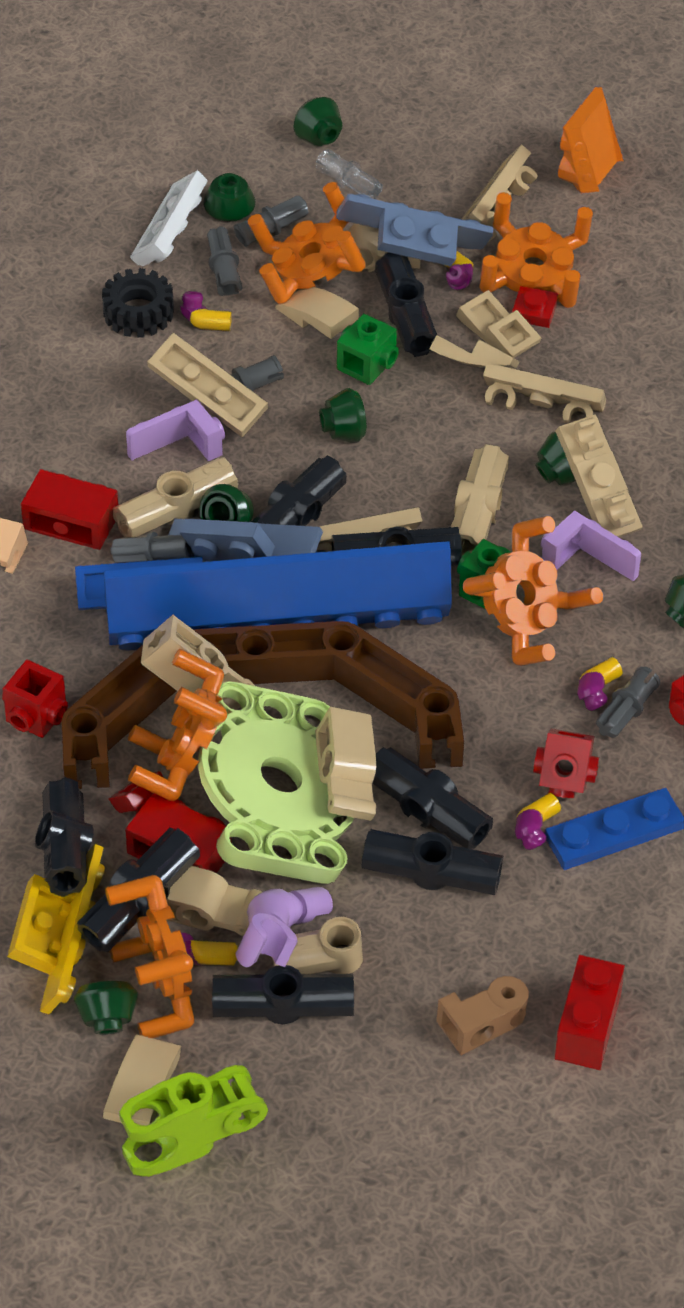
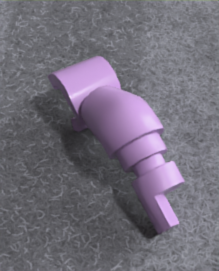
(270, 922)

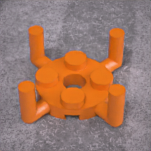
(539, 242)
(309, 252)
(539, 588)
(196, 724)
(171, 962)

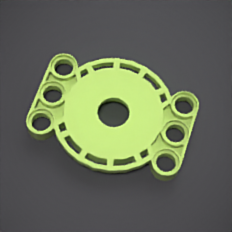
(256, 809)

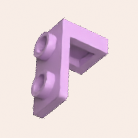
(174, 425)
(582, 533)

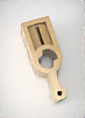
(162, 646)
(347, 762)
(206, 901)

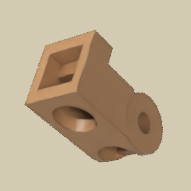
(484, 1014)

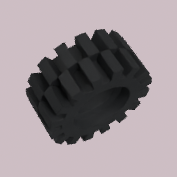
(138, 317)

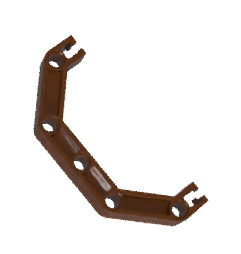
(267, 656)

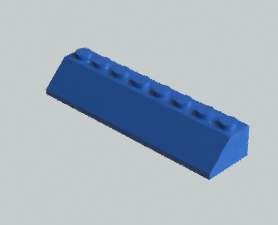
(328, 586)

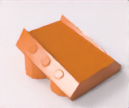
(589, 144)

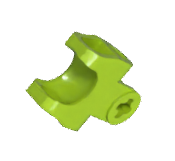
(191, 1117)

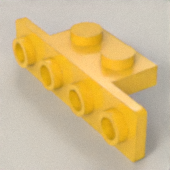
(49, 934)

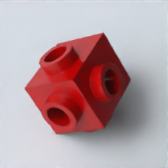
(34, 699)
(566, 746)

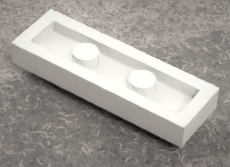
(169, 219)

